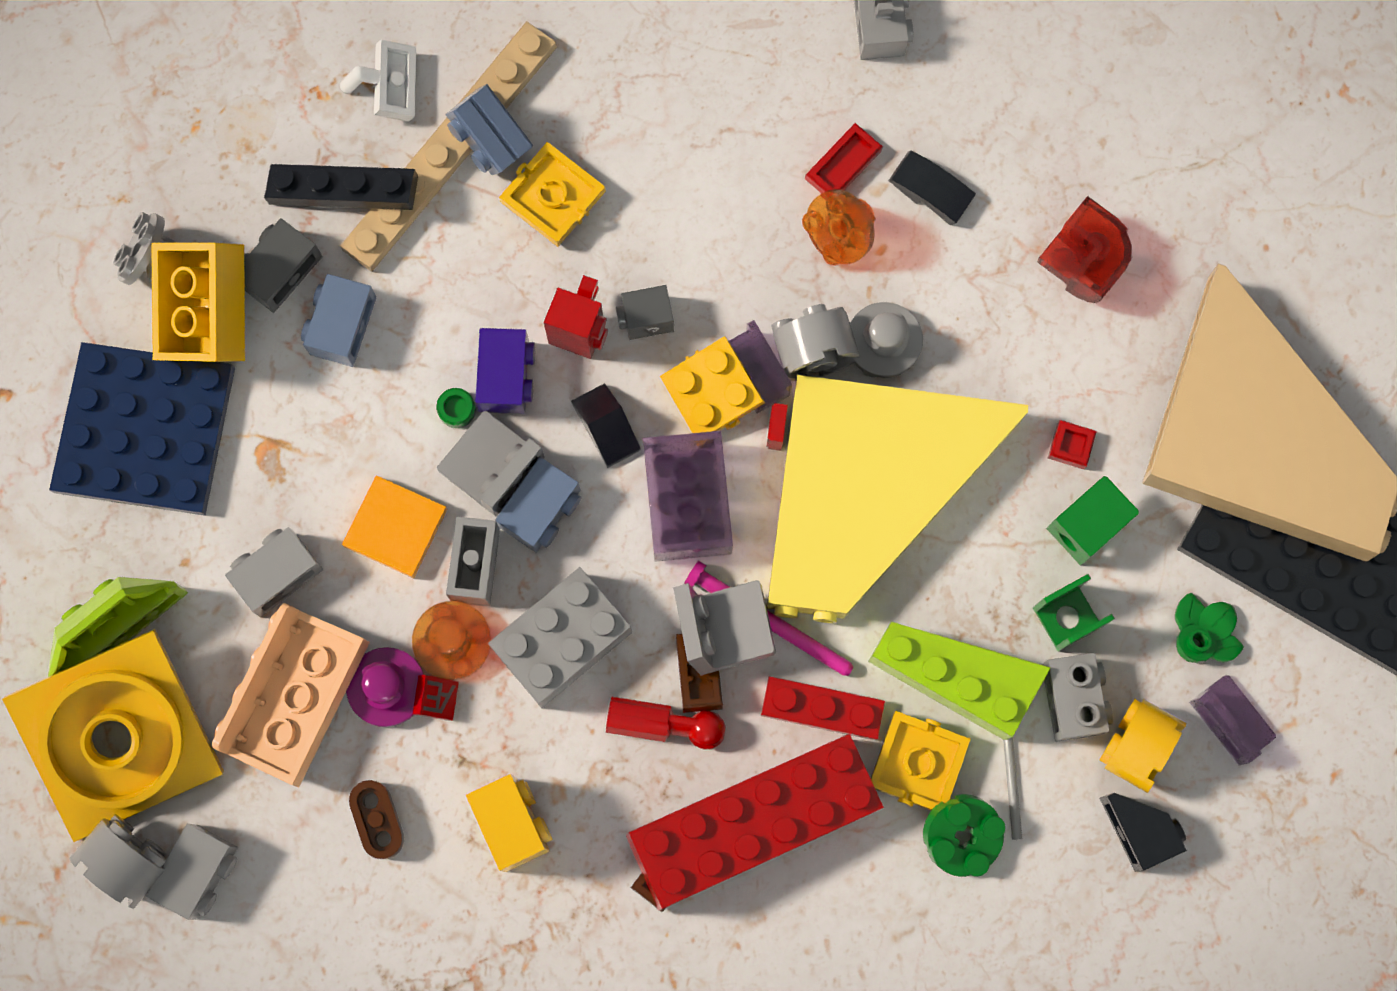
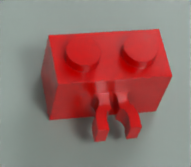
(577, 320)

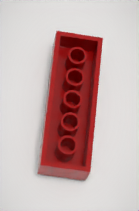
(753, 821)

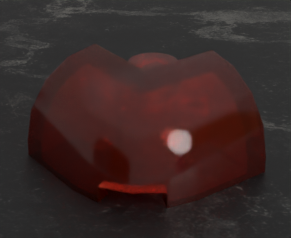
(1089, 252)

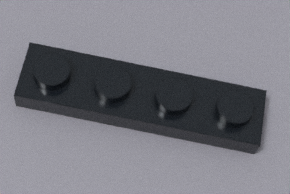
(341, 186)

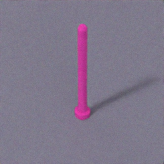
(778, 625)

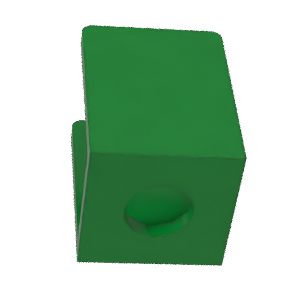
(1092, 520)
(1073, 597)

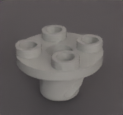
(138, 254)
(886, 339)

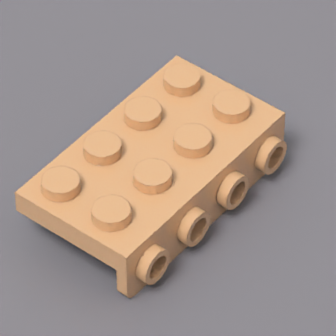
(289, 694)

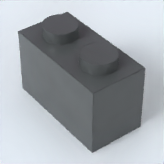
(278, 264)

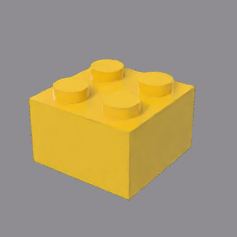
(509, 822)

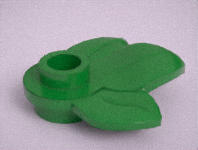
(1210, 626)

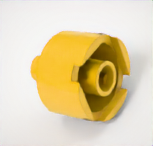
(1145, 744)

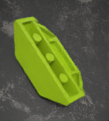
(110, 618)

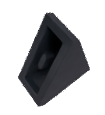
(606, 425)

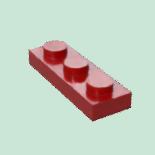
(822, 708)

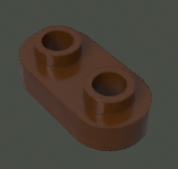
(376, 820)

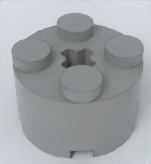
(816, 342)
(119, 861)

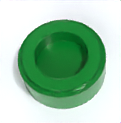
(456, 408)

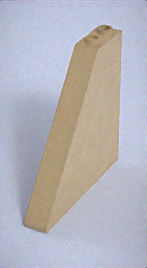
(1264, 435)

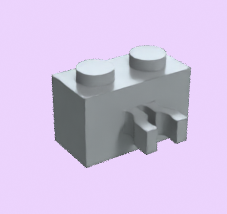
(882, 28)

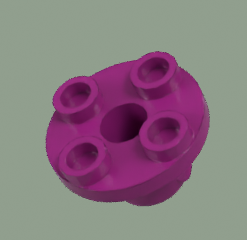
(384, 687)

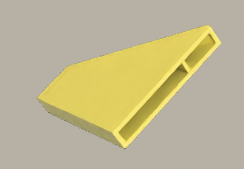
(866, 480)

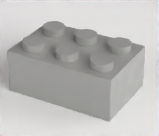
(560, 637)

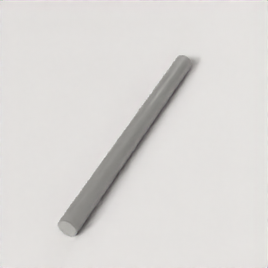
(1012, 789)

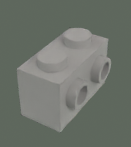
(1077, 697)

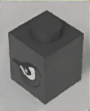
(646, 312)

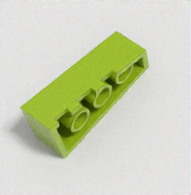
(967, 679)

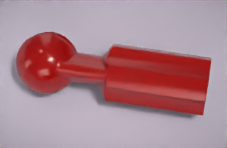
(658, 722)

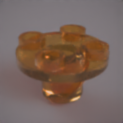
(840, 226)
(451, 640)

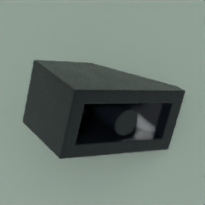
(1144, 831)

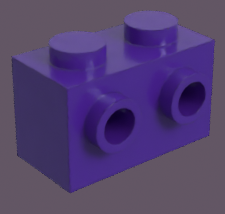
(503, 370)

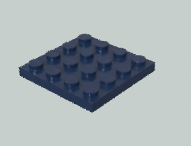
(142, 429)

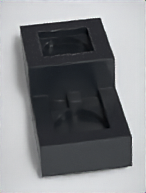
(932, 185)

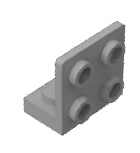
(490, 462)
(724, 626)

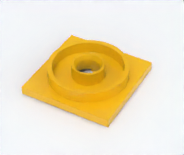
(121, 685)

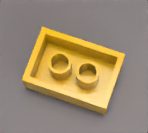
(198, 302)

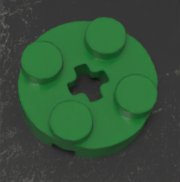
(972, 856)

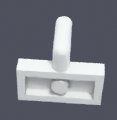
(393, 80)

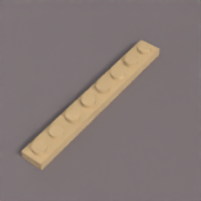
(443, 152)

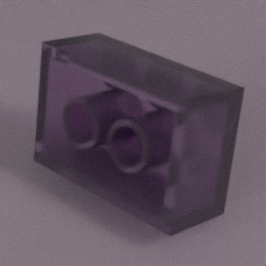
(688, 496)

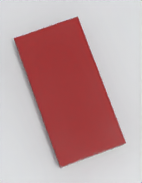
(844, 160)

